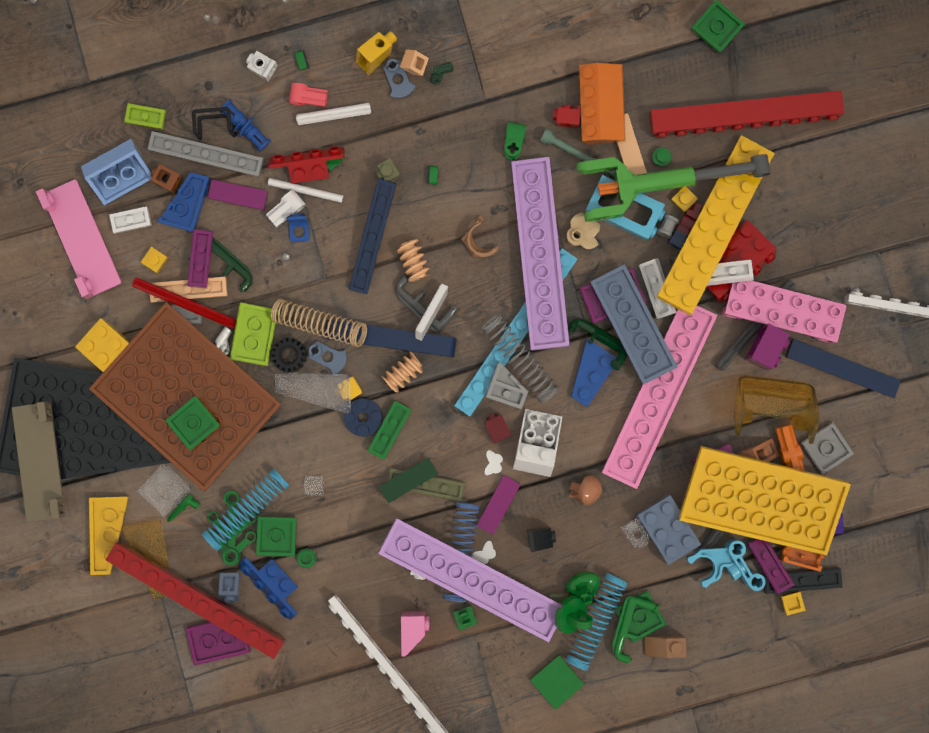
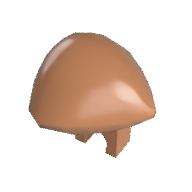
(588, 491)

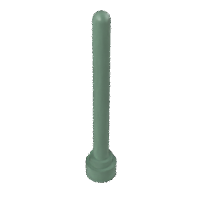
(549, 137)

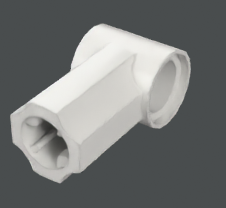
(289, 205)

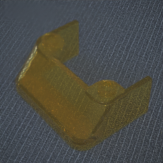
(778, 400)

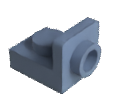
(229, 587)

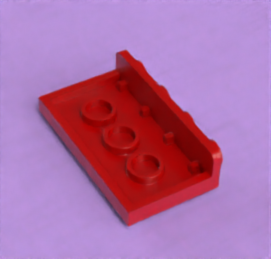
(745, 244)

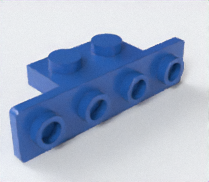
(273, 583)

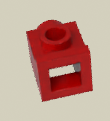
(567, 116)

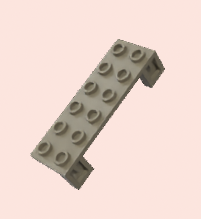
(38, 462)

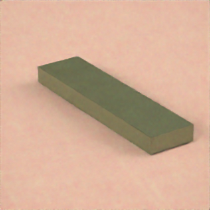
(436, 487)

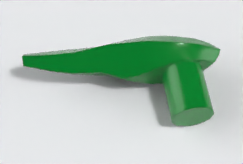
(188, 500)

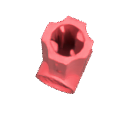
(302, 94)

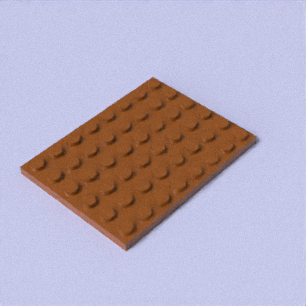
(168, 368)

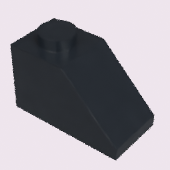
(541, 538)

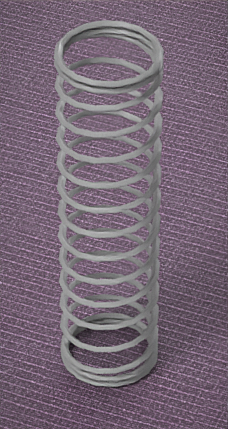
(495, 321)

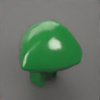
(583, 585)

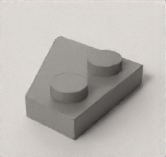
(506, 388)

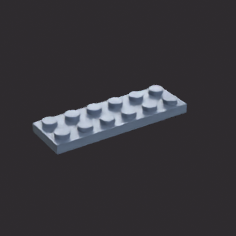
(633, 324)

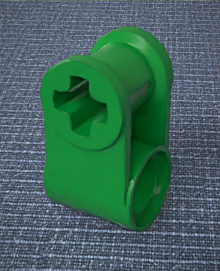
(514, 138)

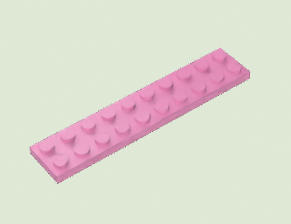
(658, 399)

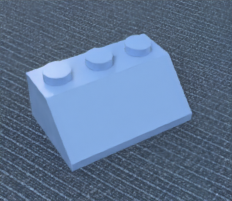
(117, 172)

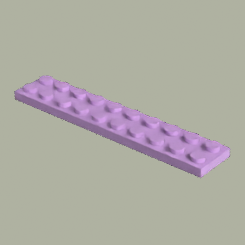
(540, 254)
(470, 579)

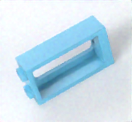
(626, 224)

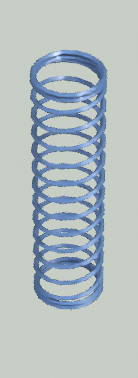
(452, 597)

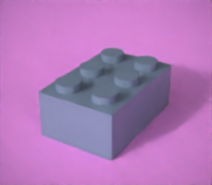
(666, 531)

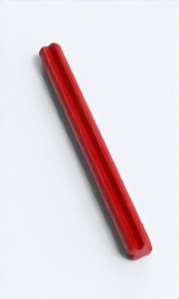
(184, 303)

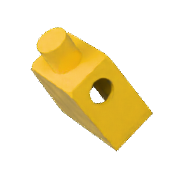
(375, 51)

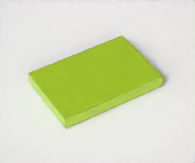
(253, 334)

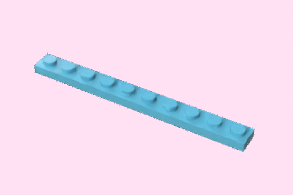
(478, 386)

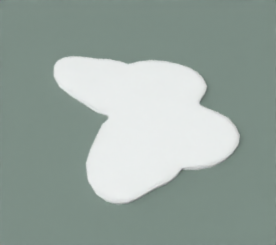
(494, 465)
(487, 553)

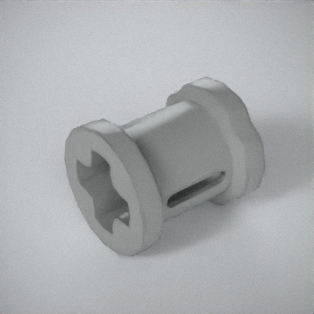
(667, 226)

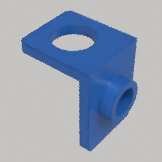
(298, 220)

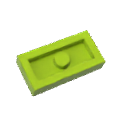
(145, 116)

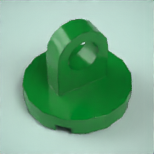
(572, 615)

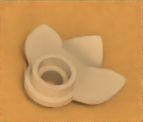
(585, 231)

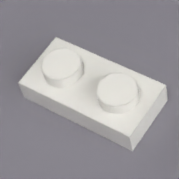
(130, 220)

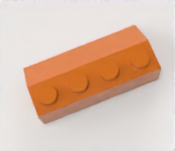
(602, 103)

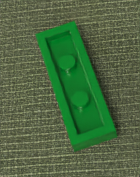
(389, 430)

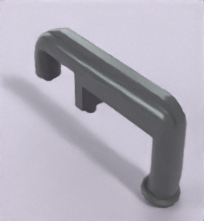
(413, 304)

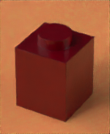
(497, 427)

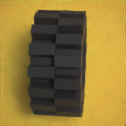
(280, 347)

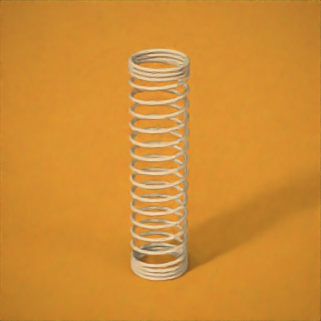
(354, 332)

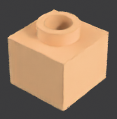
(414, 62)

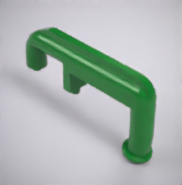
(624, 623)

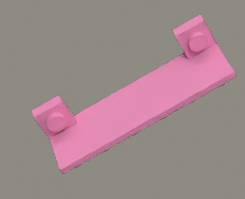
(80, 238)
(785, 310)

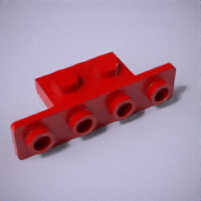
(307, 165)

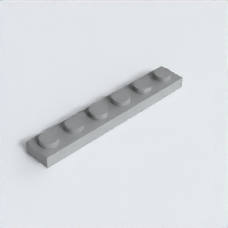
(205, 154)

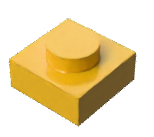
(684, 199)
(154, 260)
(793, 603)

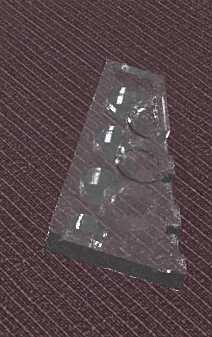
(319, 389)

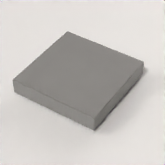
(827, 449)

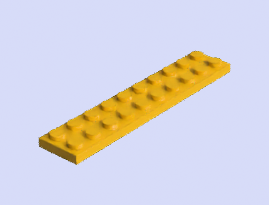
(712, 231)

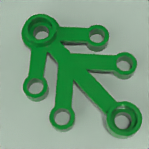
(232, 542)

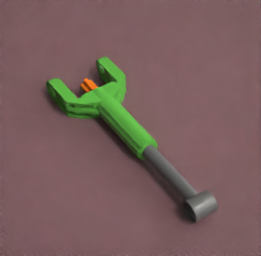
(630, 185)

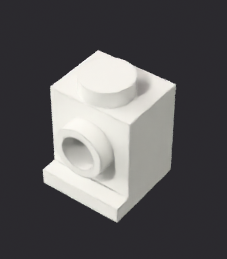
(264, 71)

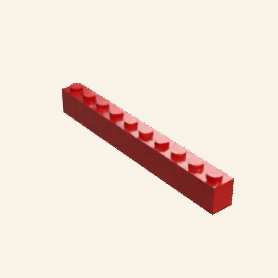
(746, 113)
(195, 599)

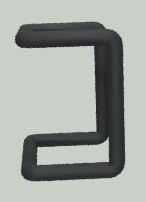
(199, 134)

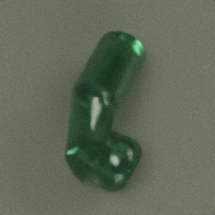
(439, 71)

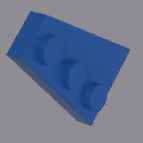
(187, 204)
(592, 372)

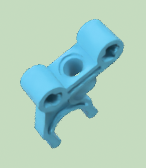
(732, 561)

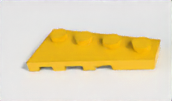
(105, 526)

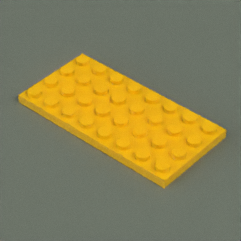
(764, 500)

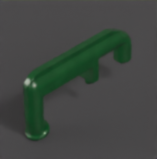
(234, 263)
(603, 337)

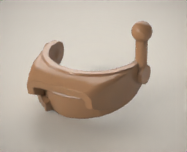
(472, 247)

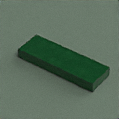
(408, 480)

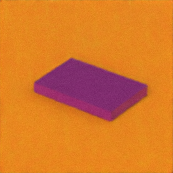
(593, 304)
(212, 643)

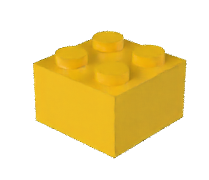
(102, 344)

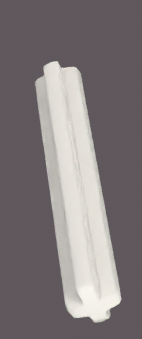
(332, 114)

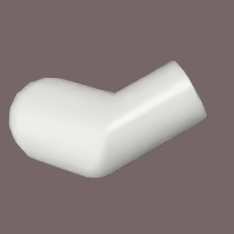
(222, 342)

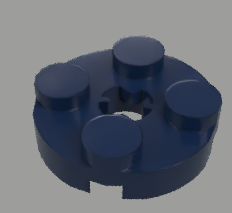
(363, 428)

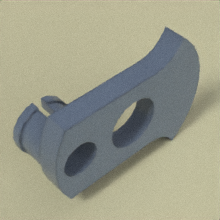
(398, 90)
(339, 357)

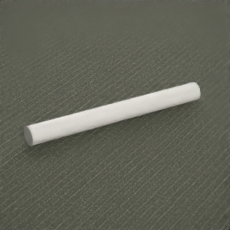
(305, 190)

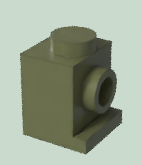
(388, 171)

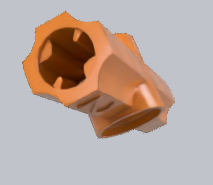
(789, 450)

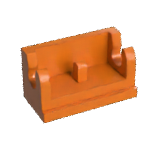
(801, 558)

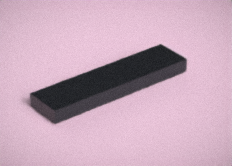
(810, 580)

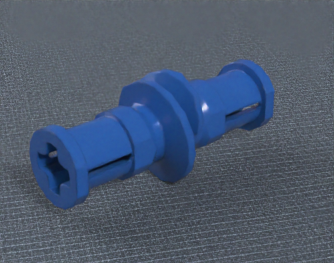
(246, 127)

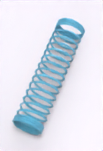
(273, 474)
(582, 664)

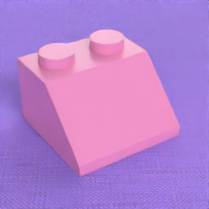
(413, 629)

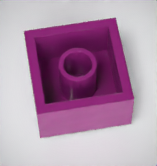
(767, 347)

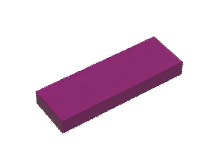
(237, 195)
(200, 258)
(498, 504)
(770, 565)

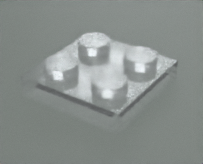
(164, 490)

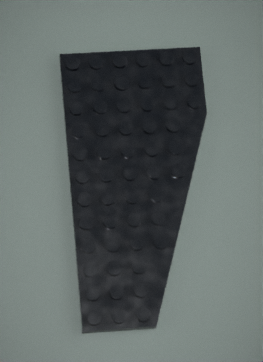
(86, 430)

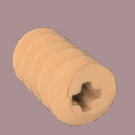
(413, 260)
(403, 372)

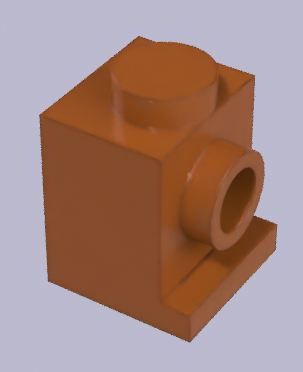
(160, 172)

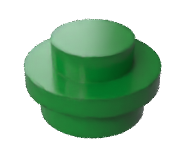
(661, 157)
(306, 558)

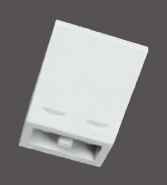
(538, 443)

